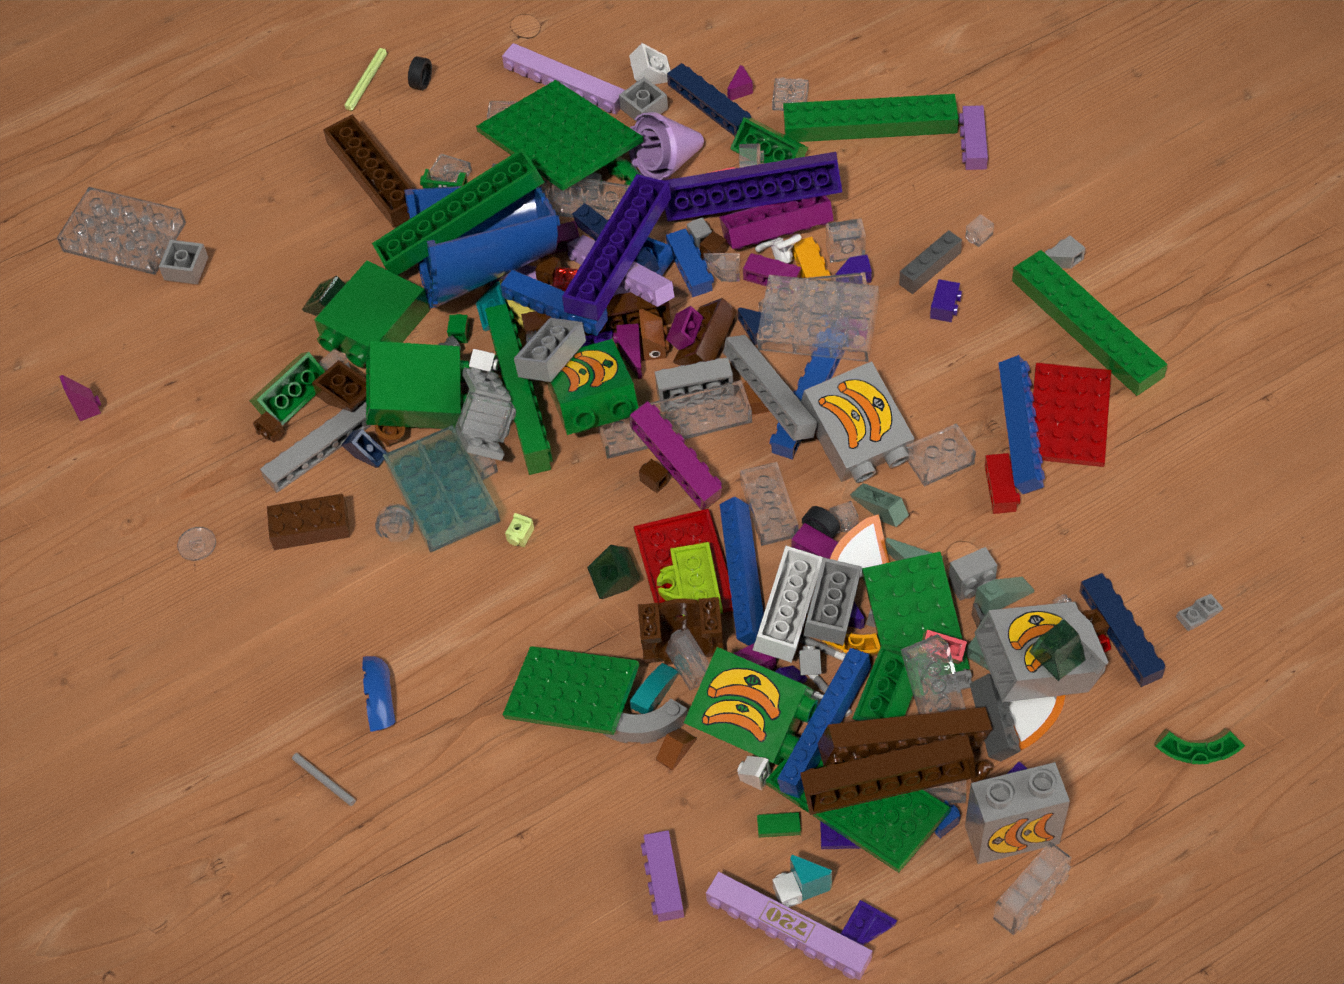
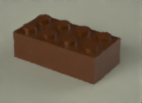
(308, 521)

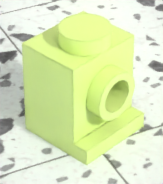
(519, 530)

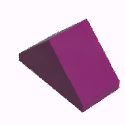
(740, 85)

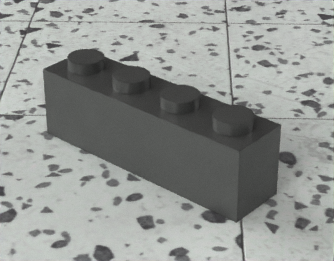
(930, 262)
(1002, 740)

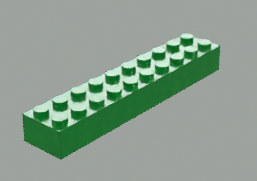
(871, 118)
(458, 211)
(1089, 322)
(528, 416)

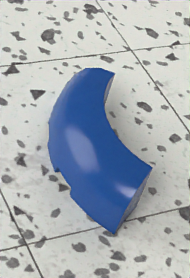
(378, 687)

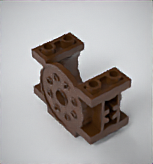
(659, 622)

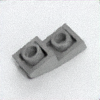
(1199, 612)

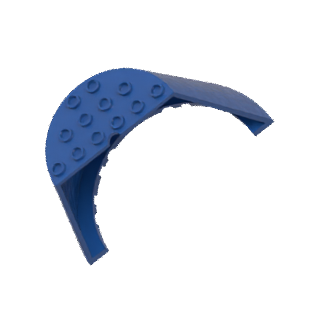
(487, 251)

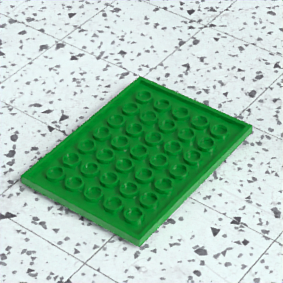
(560, 134)

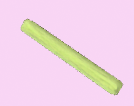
(365, 79)

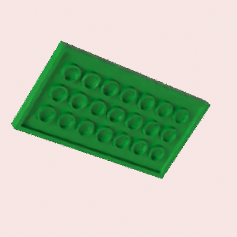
(885, 828)

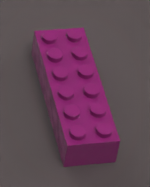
(773, 220)
(675, 455)

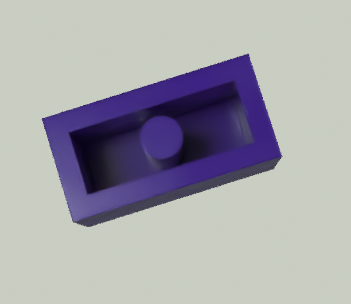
(945, 300)

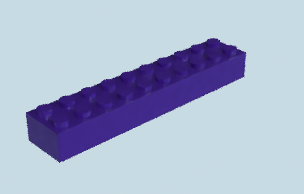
(754, 186)
(616, 247)

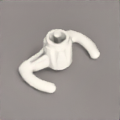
(780, 248)

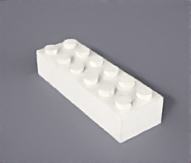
(788, 604)

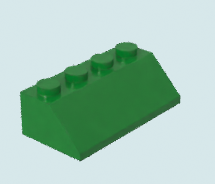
(773, 143)
(289, 389)
(887, 688)

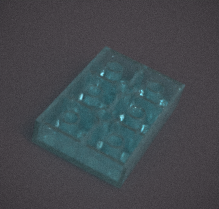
(441, 488)

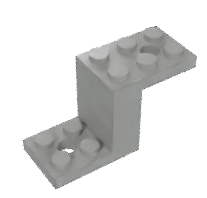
(489, 385)

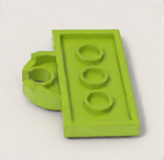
(690, 575)

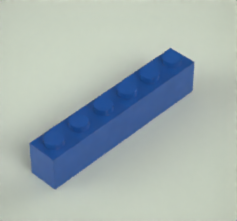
(545, 300)

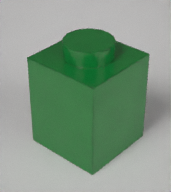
(459, 327)

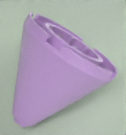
(664, 145)

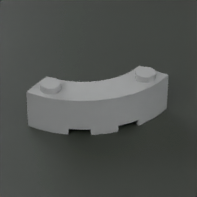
(650, 726)

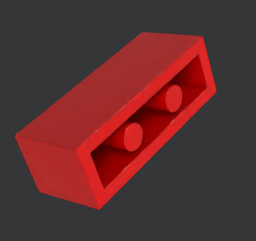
(1001, 483)

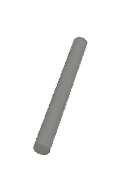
(323, 779)

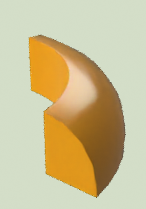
(864, 643)

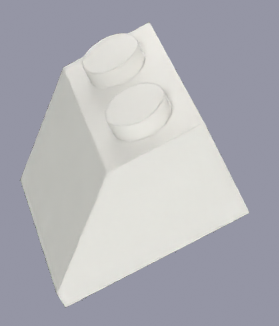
(649, 64)

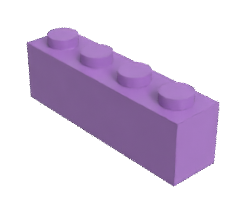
(974, 137)
(663, 876)

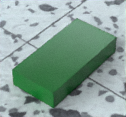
(778, 825)

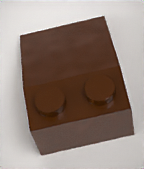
(341, 387)

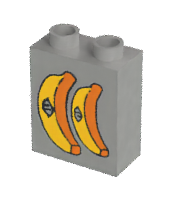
(858, 423)
(1006, 642)
(1016, 813)

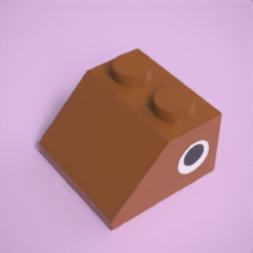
(653, 336)

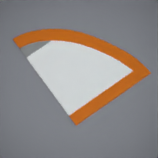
(863, 545)
(1034, 717)

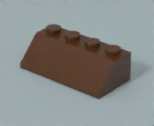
(713, 330)

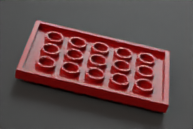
(1071, 413)
(660, 536)

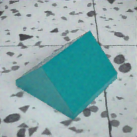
(491, 298)
(810, 877)

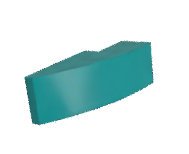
(654, 689)

